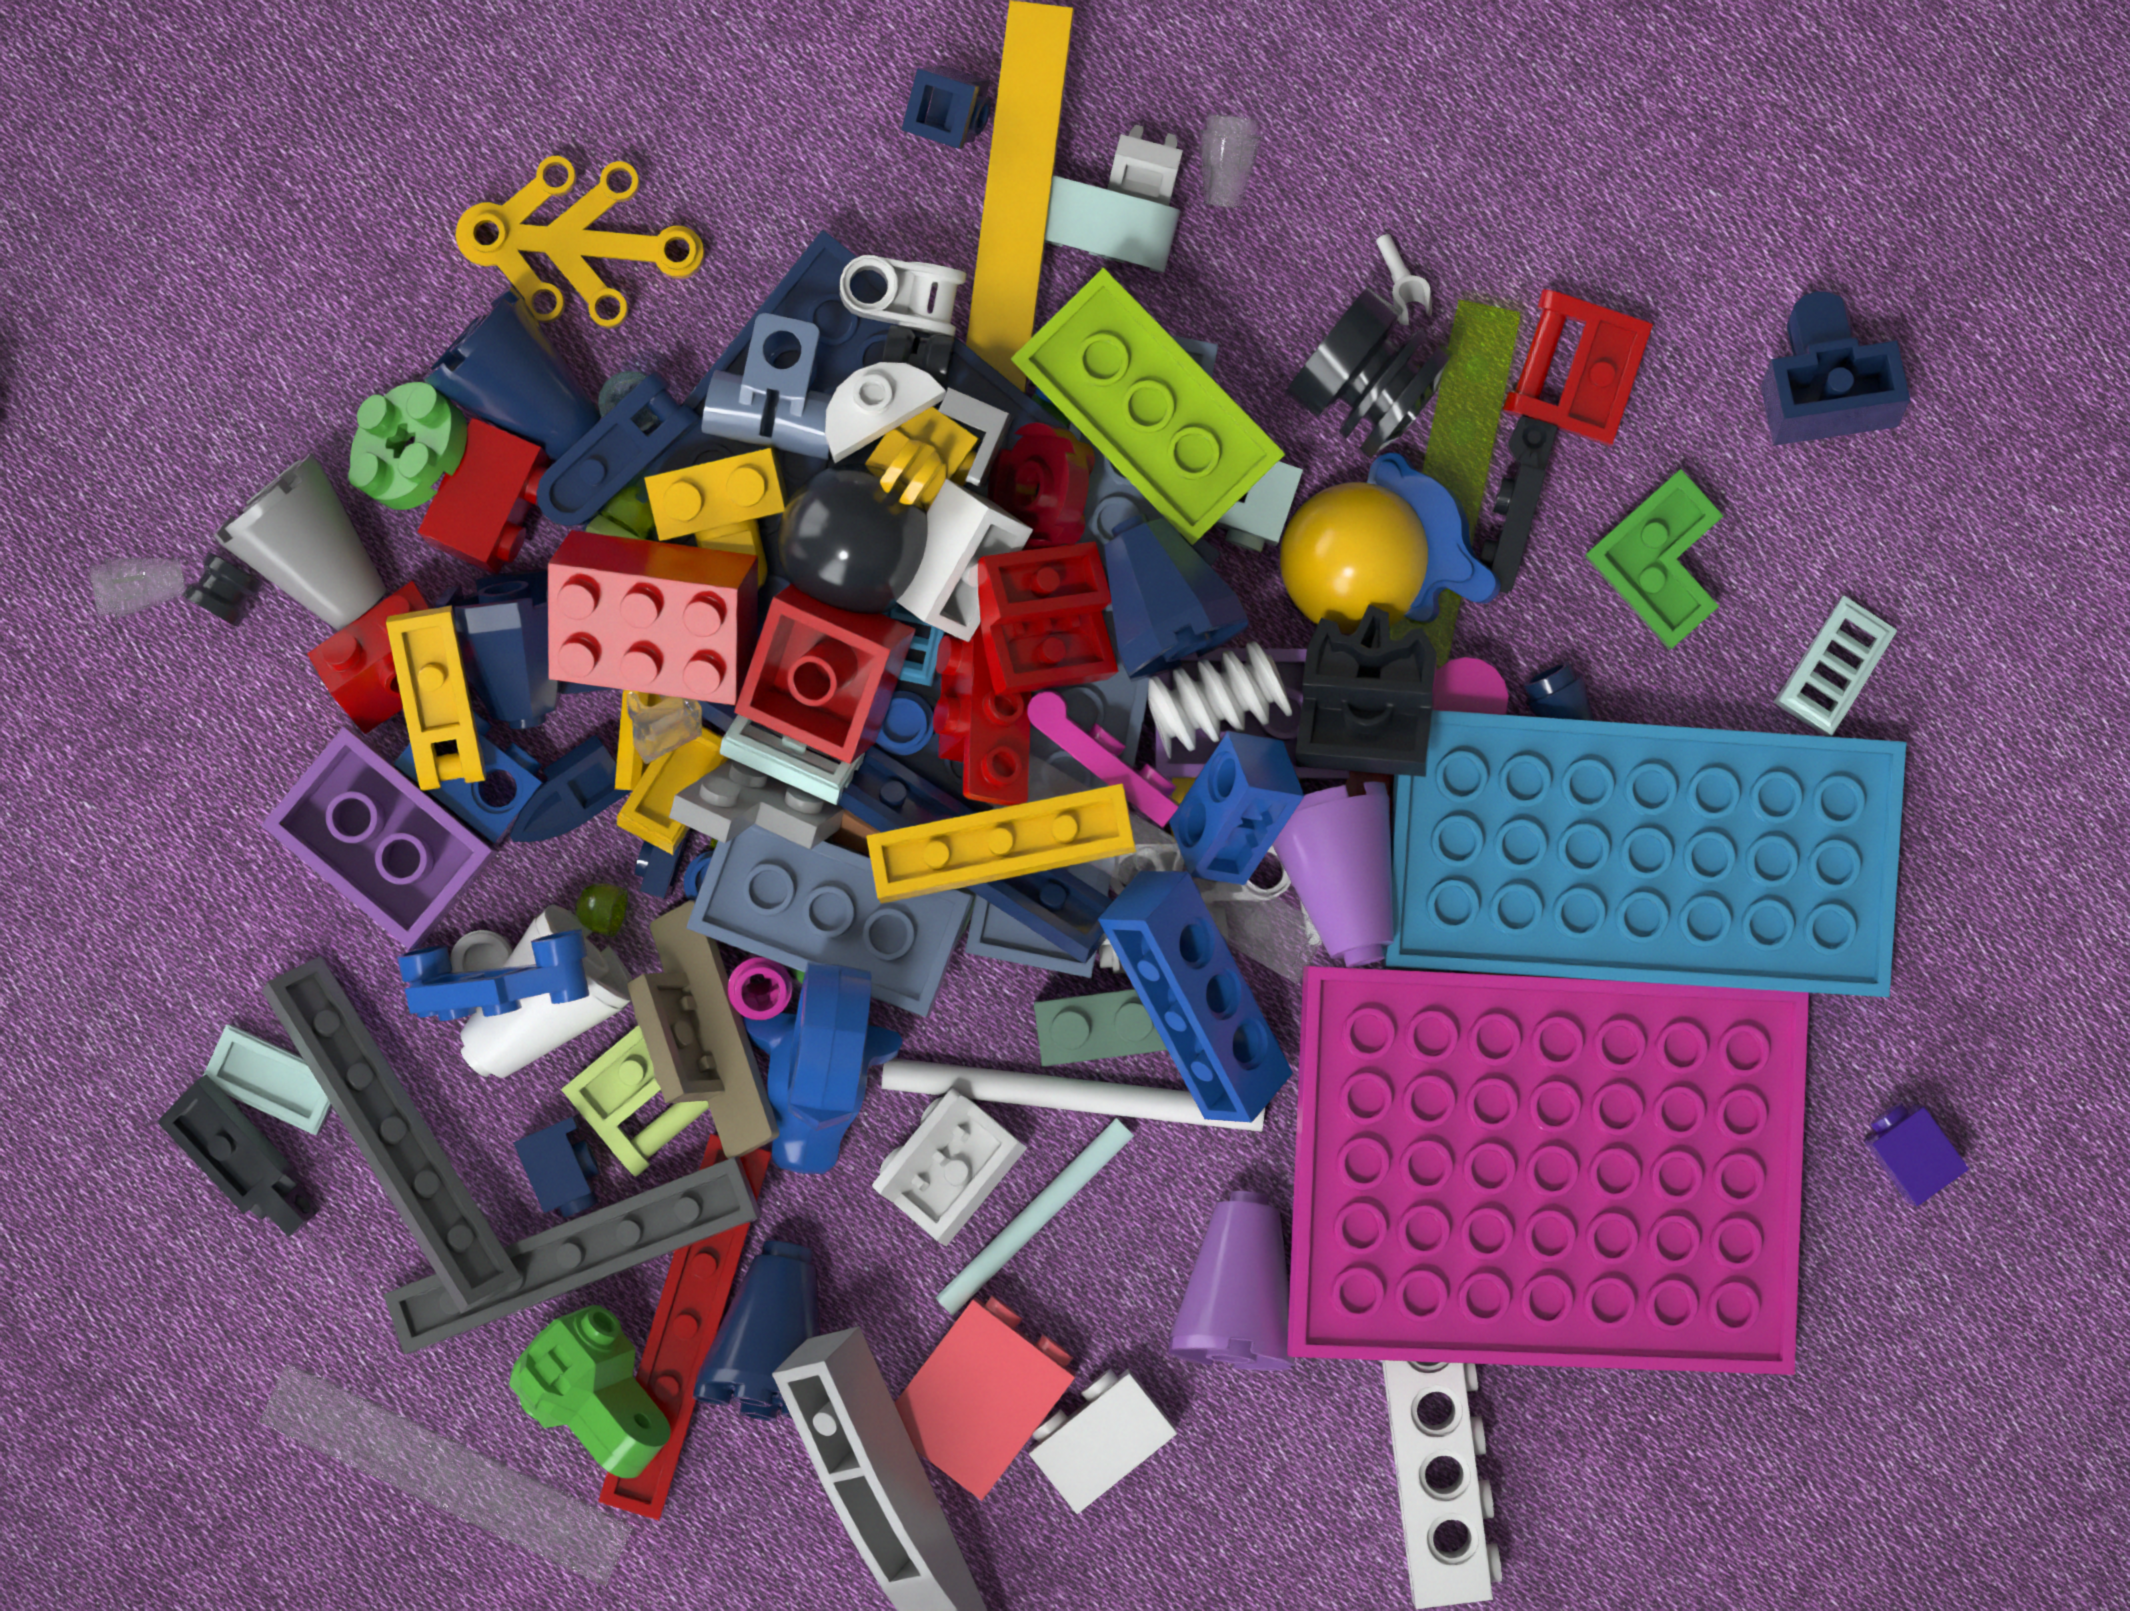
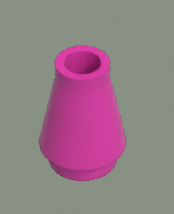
(762, 999)

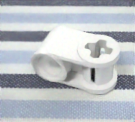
(906, 294)

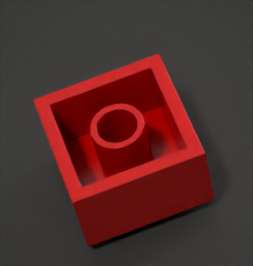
(824, 674)

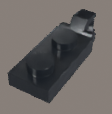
(1518, 498)
(237, 1156)

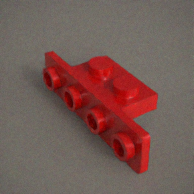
(980, 727)

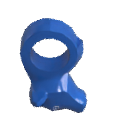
(820, 1064)

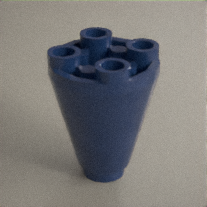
(761, 1329)

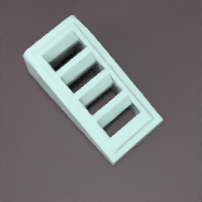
(1807, 710)

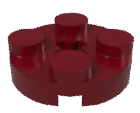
(1061, 467)

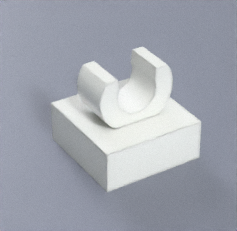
(1145, 167)

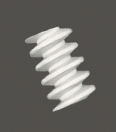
(1216, 697)

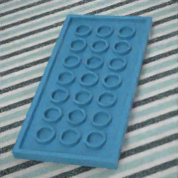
(1648, 854)

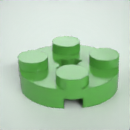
(385, 426)

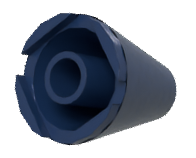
(515, 378)

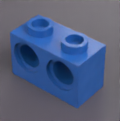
(469, 798)
(1236, 808)

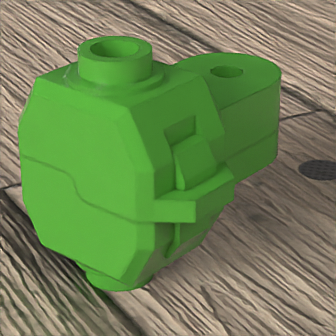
(583, 1378)

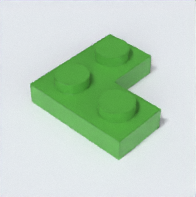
(1643, 563)

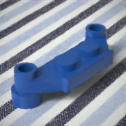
(496, 990)

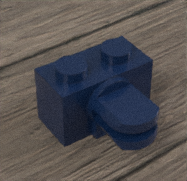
(1830, 380)

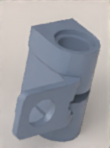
(771, 403)

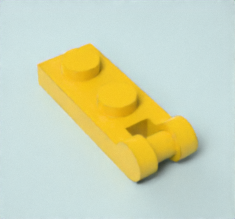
(435, 696)

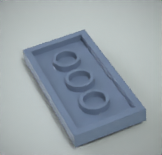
(826, 910)

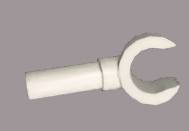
(1406, 287)

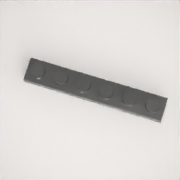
(391, 1134)
(585, 1252)

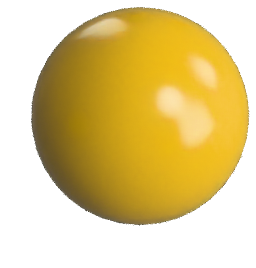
(1352, 551)

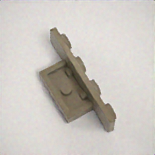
(699, 1036)

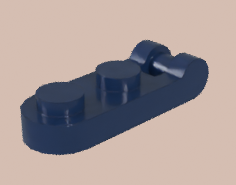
(613, 454)

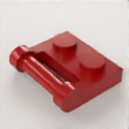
(1598, 374)

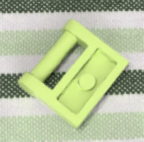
(616, 1089)

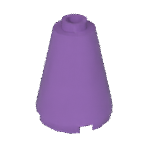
(1342, 869)
(1237, 1290)

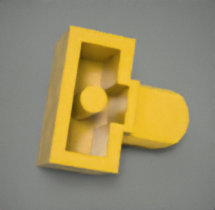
(925, 455)
(721, 502)

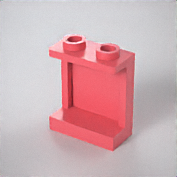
(982, 1394)

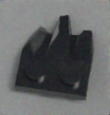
(1367, 699)

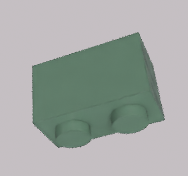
(1094, 1027)

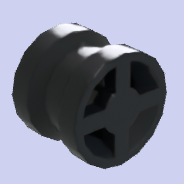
(223, 589)

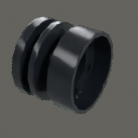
(1369, 373)

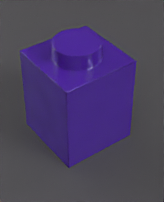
(1914, 1152)

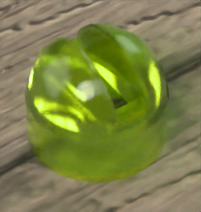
(630, 513)
(602, 908)

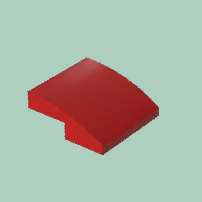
(1045, 618)

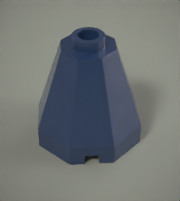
(1165, 599)
(506, 644)

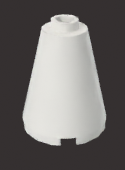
(517, 1038)

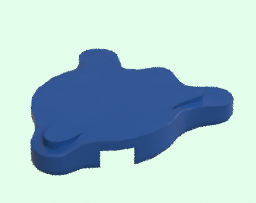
(1446, 527)

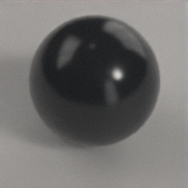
(852, 539)

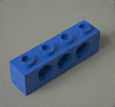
(1195, 995)

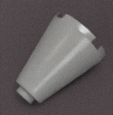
(306, 544)

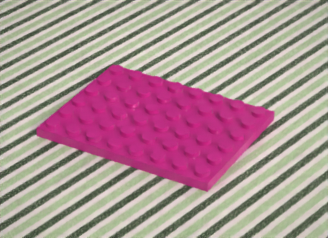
(1547, 1172)

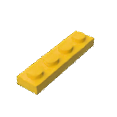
(1001, 843)

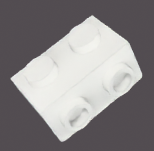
(948, 1165)

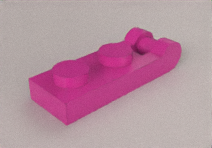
(1100, 754)

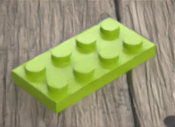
(1147, 406)

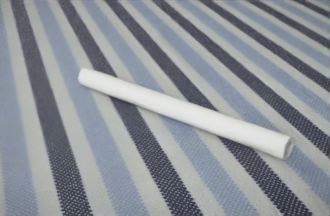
(1051, 1092)

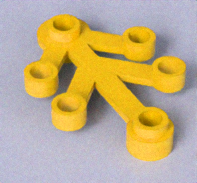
(568, 240)

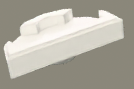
(876, 403)

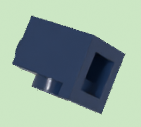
(956, 107)
(560, 1167)

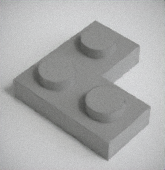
(741, 796)

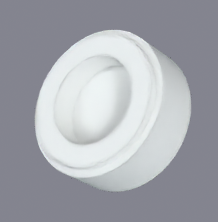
(480, 951)

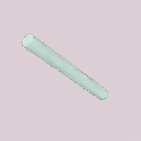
(1034, 1216)

